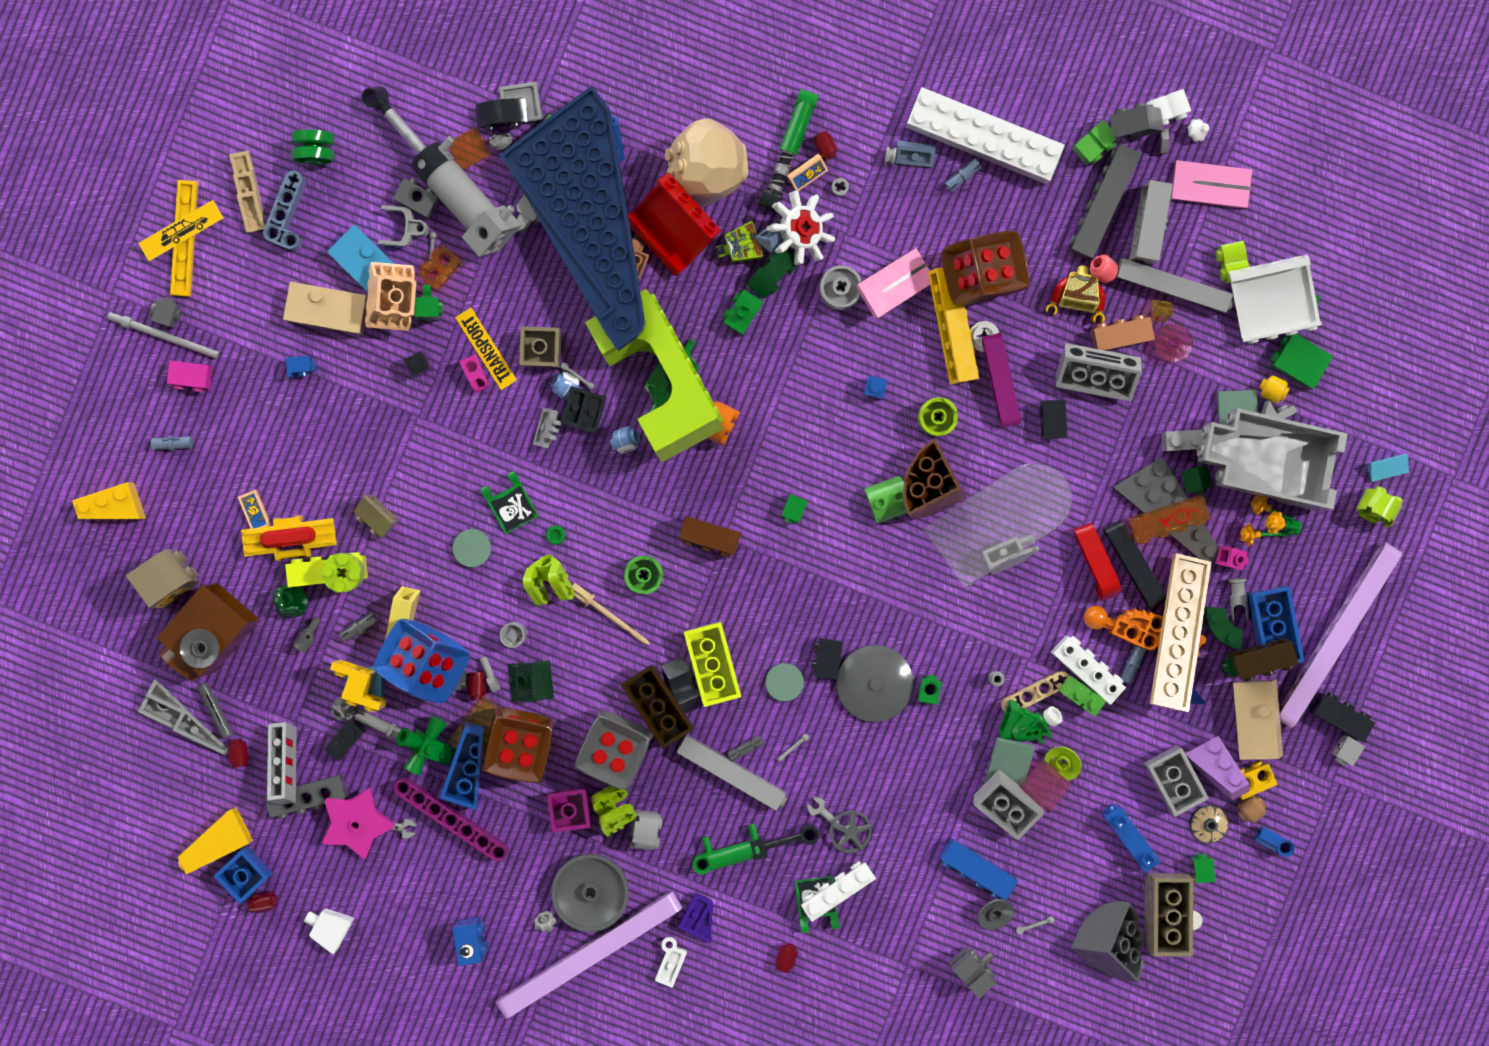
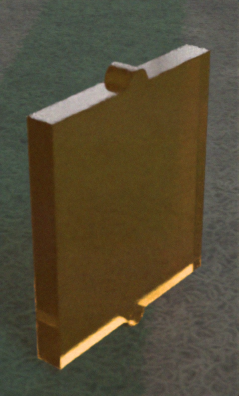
(469, 148)

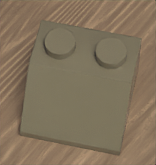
(376, 515)

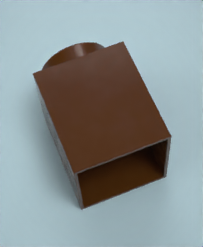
(214, 611)

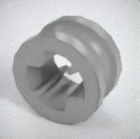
(890, 155)
(841, 193)

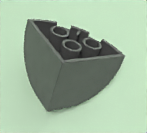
(1112, 941)

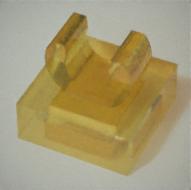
(1161, 308)

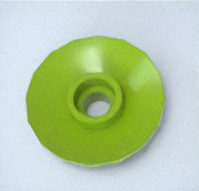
(1068, 769)

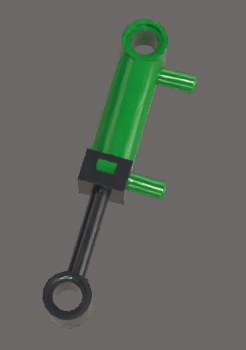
(748, 850)

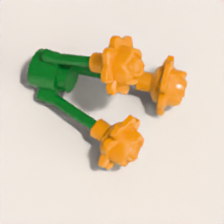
(1274, 522)

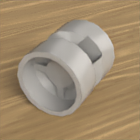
(513, 634)

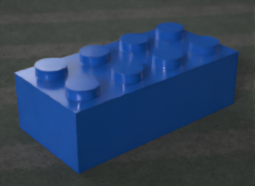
(1274, 617)

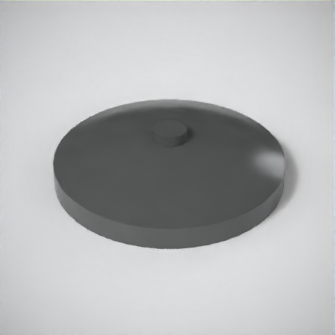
(874, 683)
(590, 892)

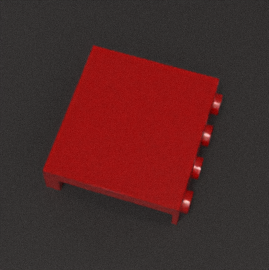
(673, 224)

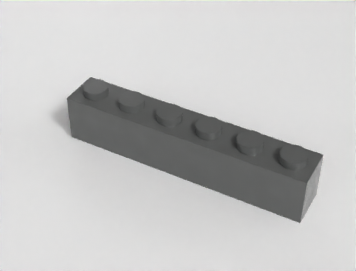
(1105, 201)

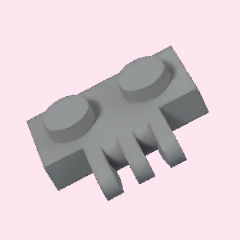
(546, 428)

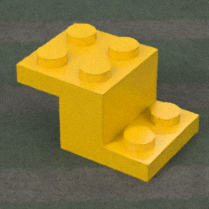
(358, 685)

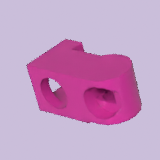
(475, 373)

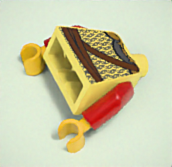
(1080, 293)

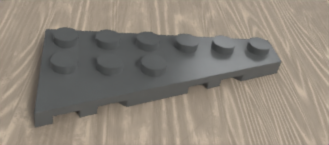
(1156, 488)

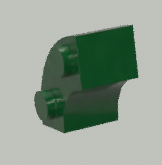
(770, 274)
(1220, 628)

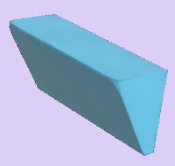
(1388, 467)

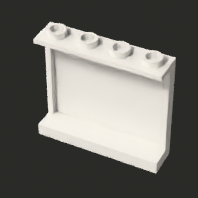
(1275, 299)

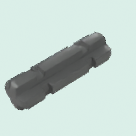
(745, 748)

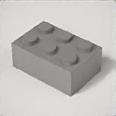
(1176, 780)
(1007, 805)

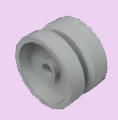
(832, 279)

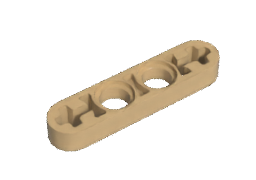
(1034, 689)

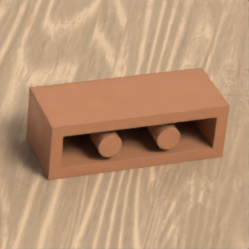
(1122, 333)

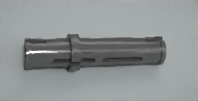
(204, 690)

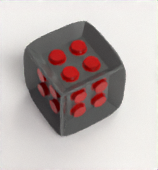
(613, 750)

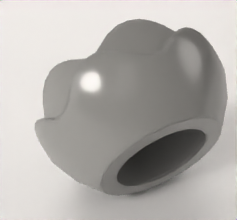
(501, 141)

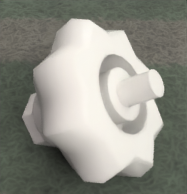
(1198, 130)

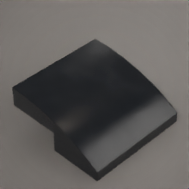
(583, 409)

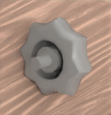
(545, 921)

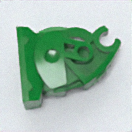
(1022, 724)

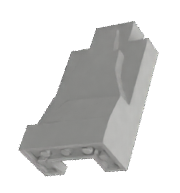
(1273, 458)

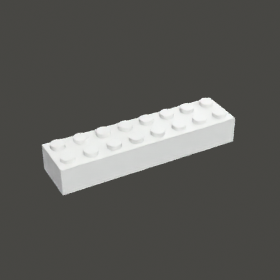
(984, 136)

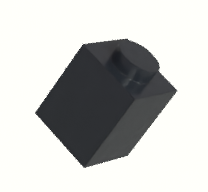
(418, 364)

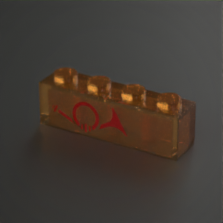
(1168, 519)

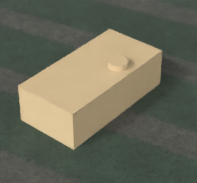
(326, 308)
(1258, 719)

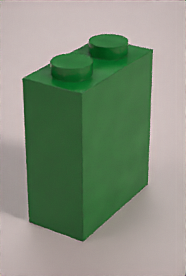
(1300, 361)

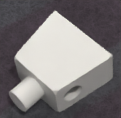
(329, 928)

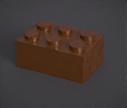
(709, 536)

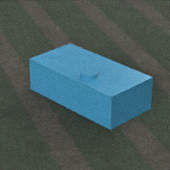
(355, 253)

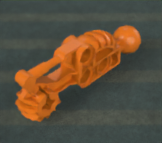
(1140, 621)

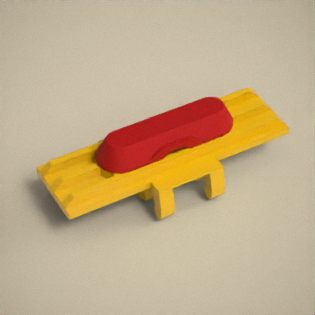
(289, 533)

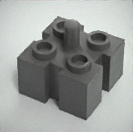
(974, 971)

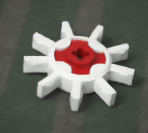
(801, 227)

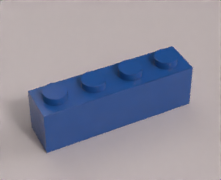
(978, 869)

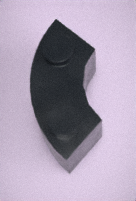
(501, 113)
(680, 683)

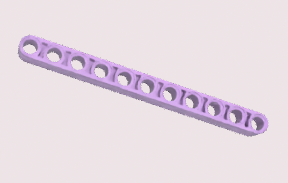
(1338, 634)
(588, 954)

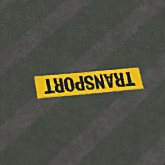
(486, 348)

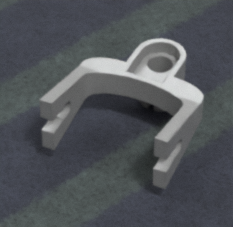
(410, 230)

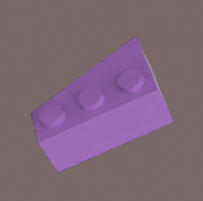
(1219, 767)

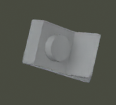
(1282, 412)

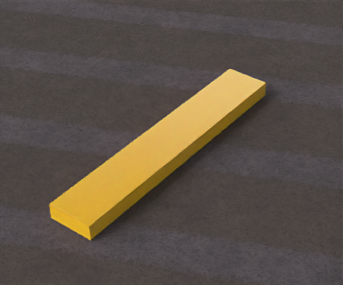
(184, 252)

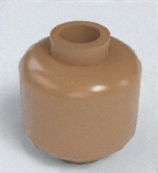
(1251, 809)

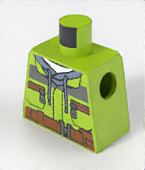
(741, 244)

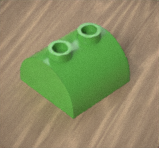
(886, 499)

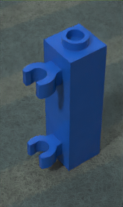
(1130, 837)

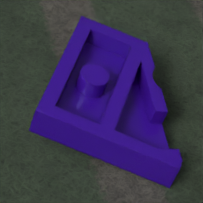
(698, 917)

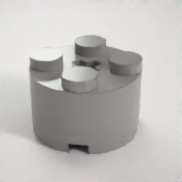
(645, 829)

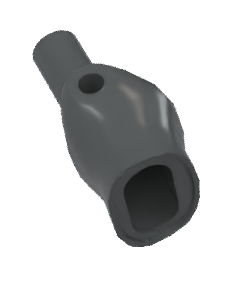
(306, 636)

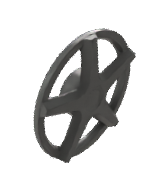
(850, 832)

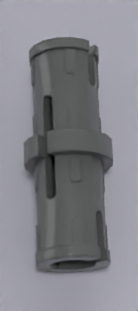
(358, 627)

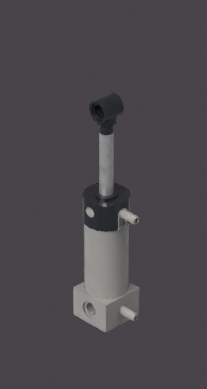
(485, 224)

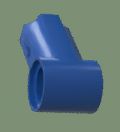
(1273, 841)

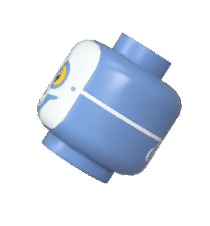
(562, 383)
(625, 439)

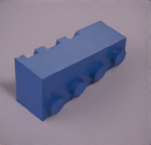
(464, 772)

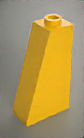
(219, 840)

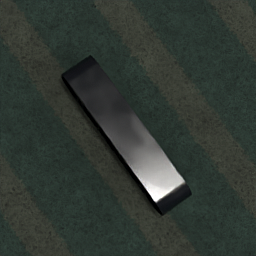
(1135, 564)

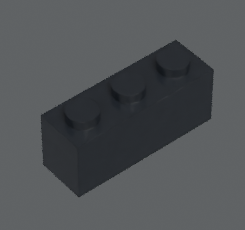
(1342, 716)

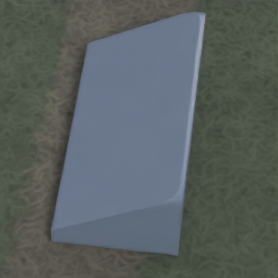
(915, 154)
(769, 239)

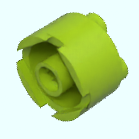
(948, 417)
(1379, 506)
(332, 570)

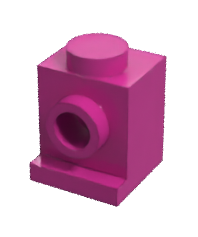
(1236, 559)

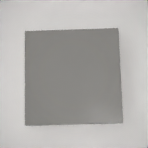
(527, 91)

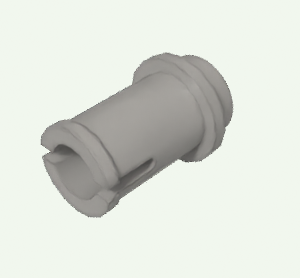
(999, 682)

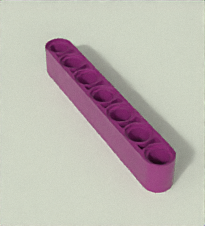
(441, 818)

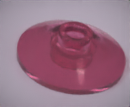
(1182, 339)

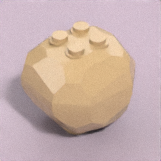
(707, 161)

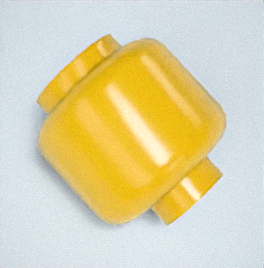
(1274, 389)

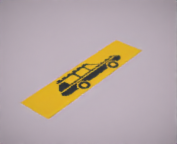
(180, 230)

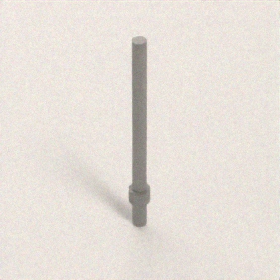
(128, 323)

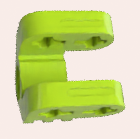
(550, 570)
(609, 815)

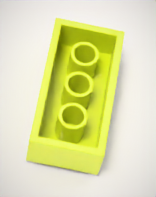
(712, 664)

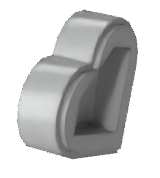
(1164, 142)

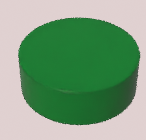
(556, 535)

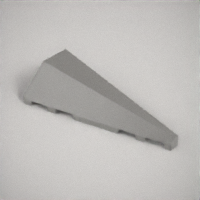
(166, 709)

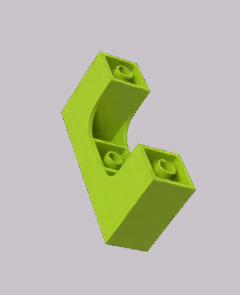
(689, 412)

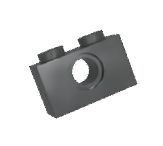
(405, 195)

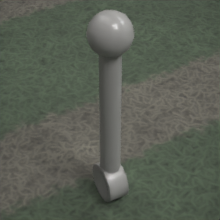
(432, 235)
(564, 367)
(805, 737)
(1020, 930)

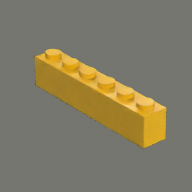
(953, 331)

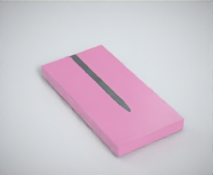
(1211, 184)
(894, 283)

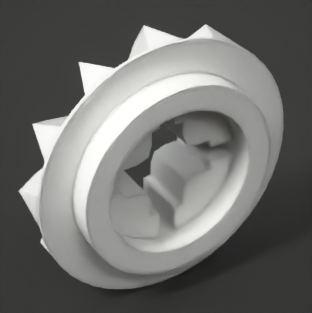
(978, 329)

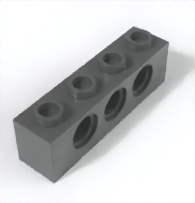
(334, 784)

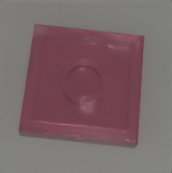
(1045, 785)

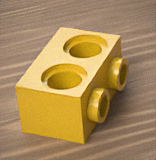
(1256, 785)

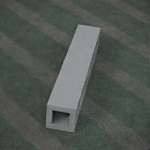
(1175, 285)
(732, 772)

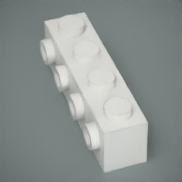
(1088, 669)
(838, 891)

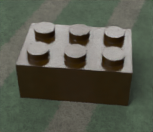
(1264, 659)

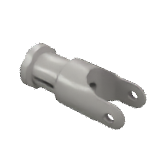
(1238, 595)

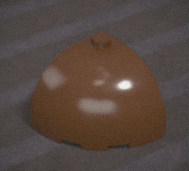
(930, 483)

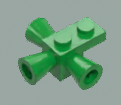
(426, 745)

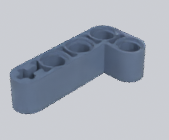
(289, 210)

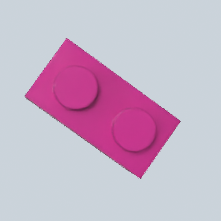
(189, 375)

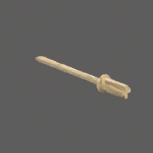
(587, 598)

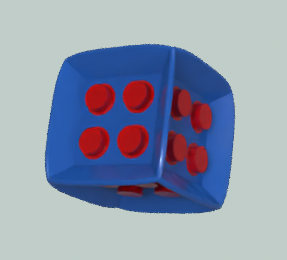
(421, 661)

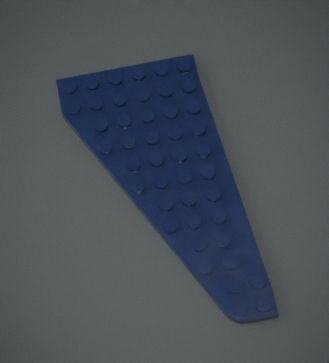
(578, 194)

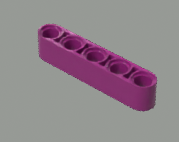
(1001, 380)

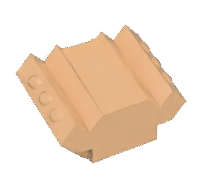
(390, 296)

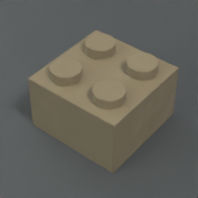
(540, 347)

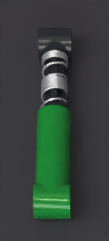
(790, 146)

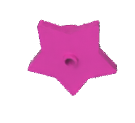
(360, 810)

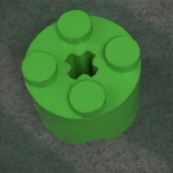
(639, 584)

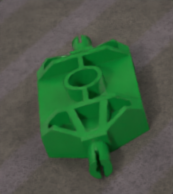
(659, 387)

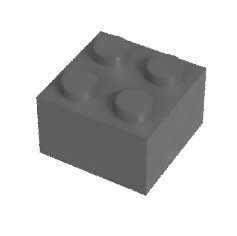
(1136, 122)

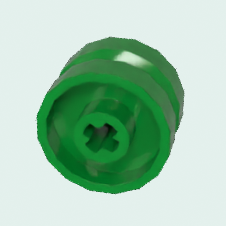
(312, 147)

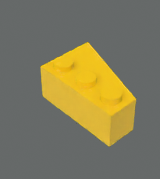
(112, 503)

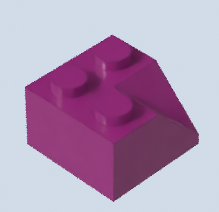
(569, 809)

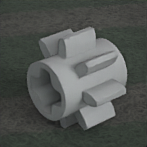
(342, 710)

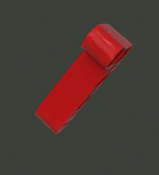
(1106, 580)

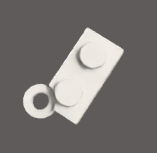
(671, 963)

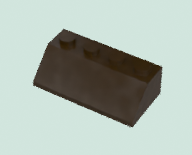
(657, 706)

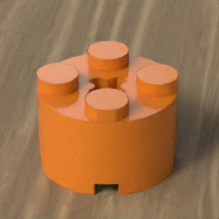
(728, 415)

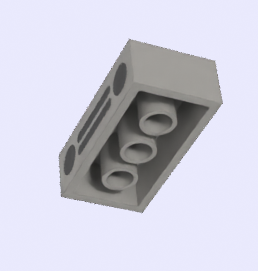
(1098, 372)

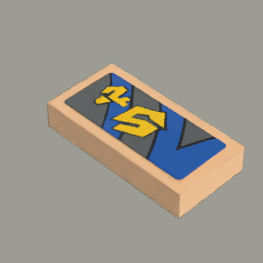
(807, 172)
(254, 510)

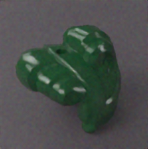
(290, 601)

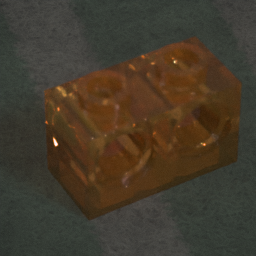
(444, 271)

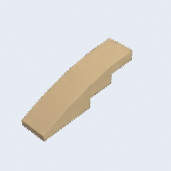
(248, 191)

